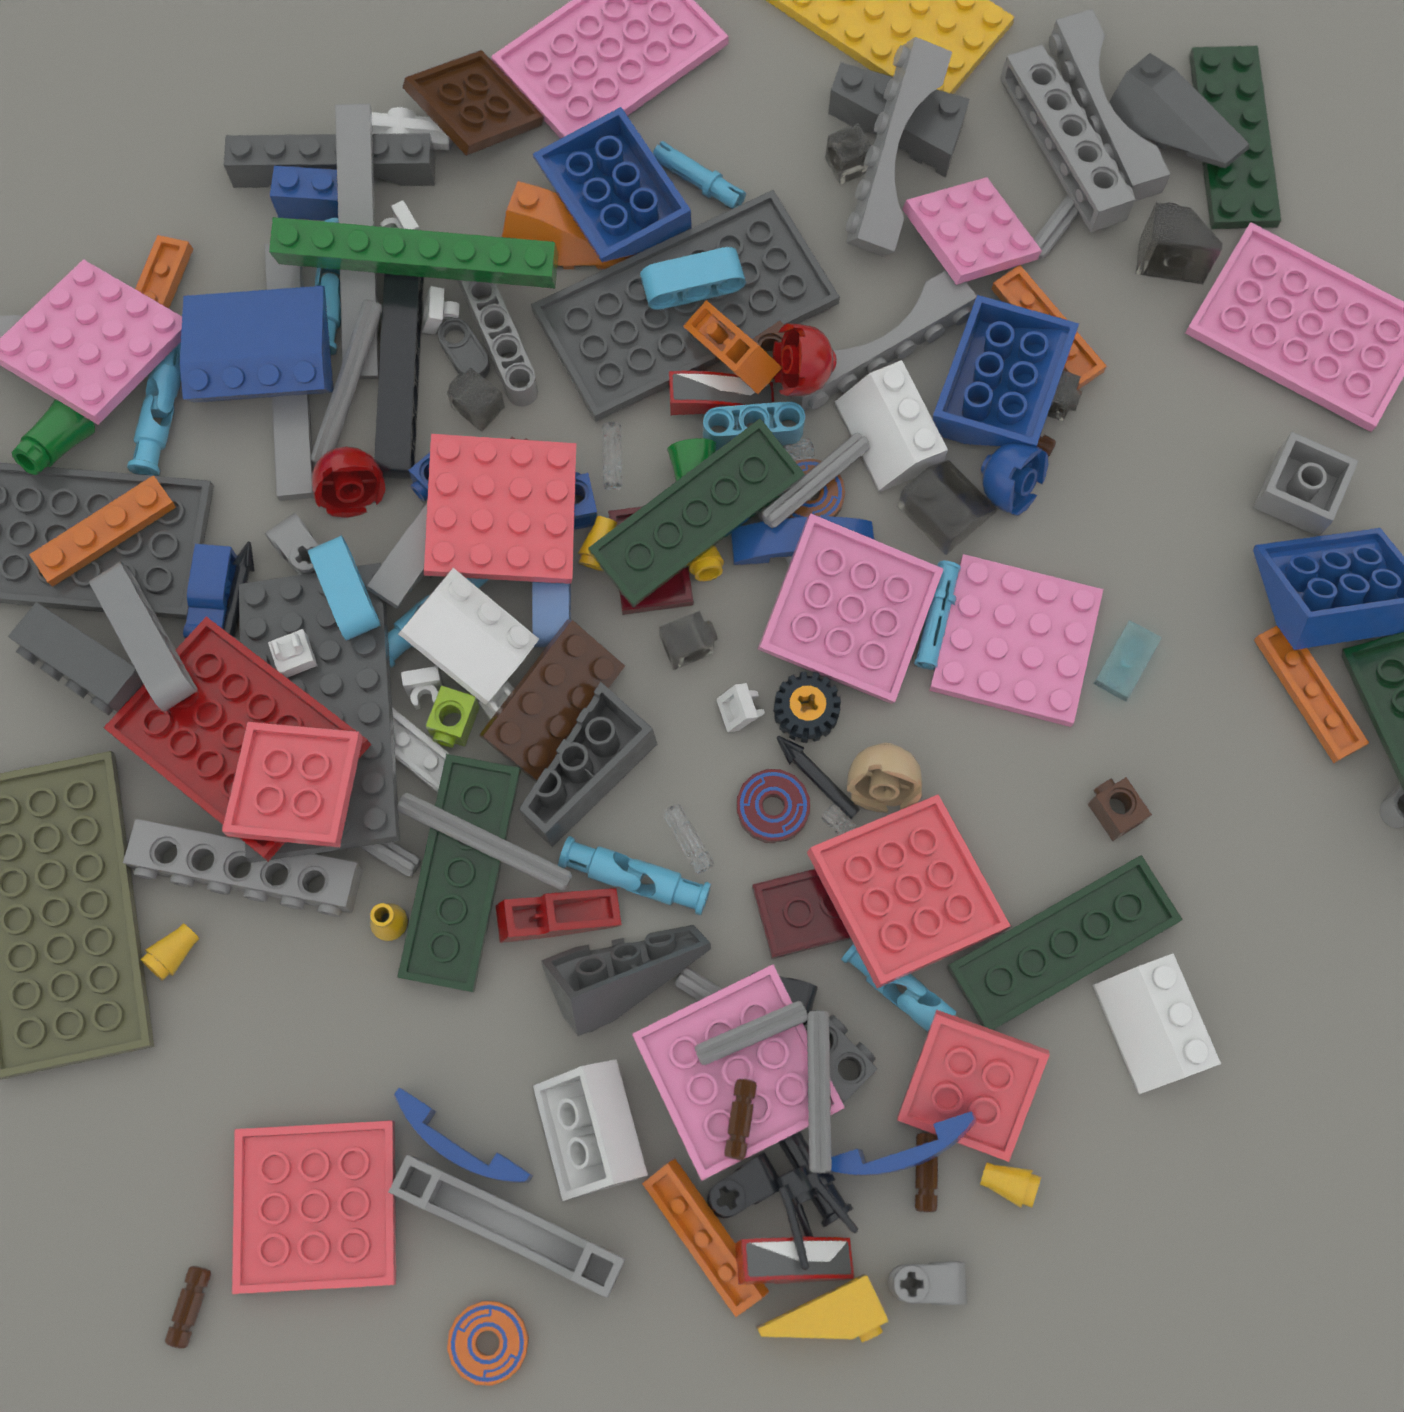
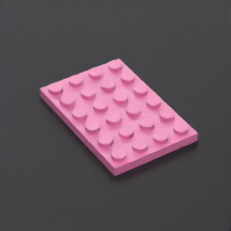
(607, 56)
(1306, 326)

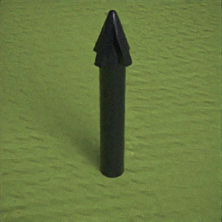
(244, 564)
(795, 754)

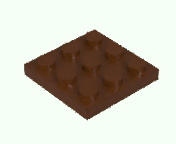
(473, 102)

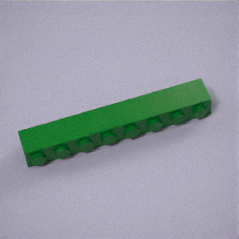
(414, 252)

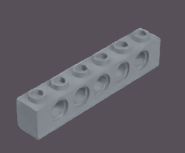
(1067, 138)
(152, 840)

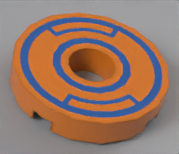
(463, 1347)

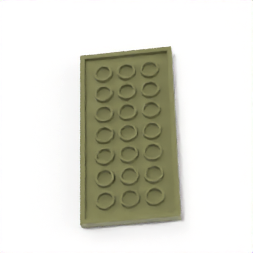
(67, 920)

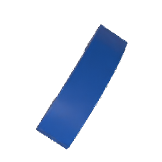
(760, 542)
(419, 1117)
(948, 1134)

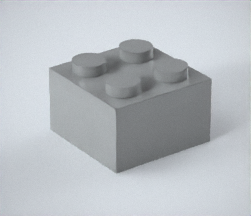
(1305, 484)

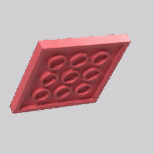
(500, 509)
(907, 890)
(314, 1207)

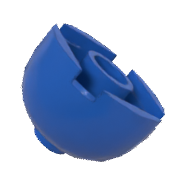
(1012, 475)

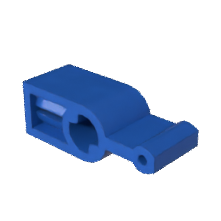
(209, 585)

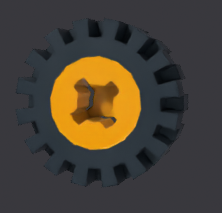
(802, 719)

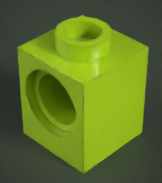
(449, 702)

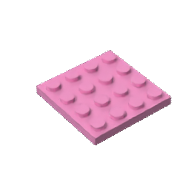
(90, 341)
(850, 609)
(1017, 640)
(702, 1095)

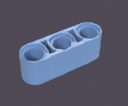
(549, 610)

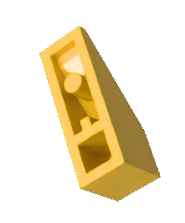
(837, 1314)

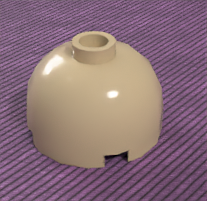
(884, 777)

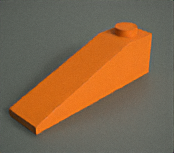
(542, 216)

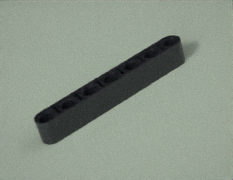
(399, 375)

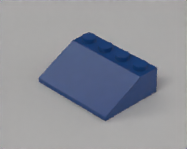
(614, 187)
(255, 345)
(1003, 375)
(1334, 587)

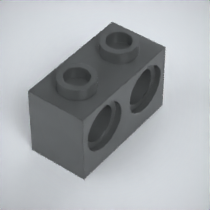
(844, 1049)

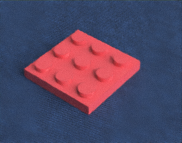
(293, 784)
(974, 1071)

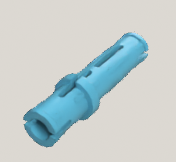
(709, 182)
(937, 617)

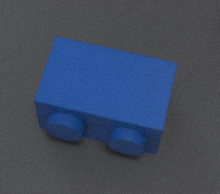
(304, 193)

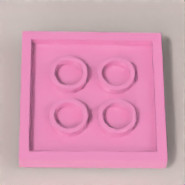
(971, 230)

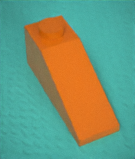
(732, 347)

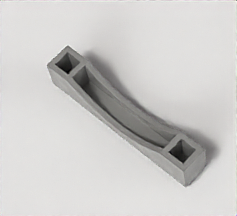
(1078, 45)
(878, 215)
(937, 309)
(507, 1225)

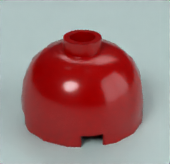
(804, 359)
(347, 482)

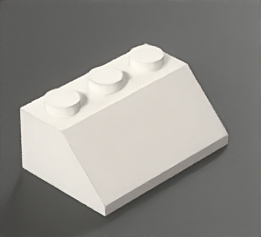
(896, 424)
(469, 636)
(1156, 1024)
(589, 1129)

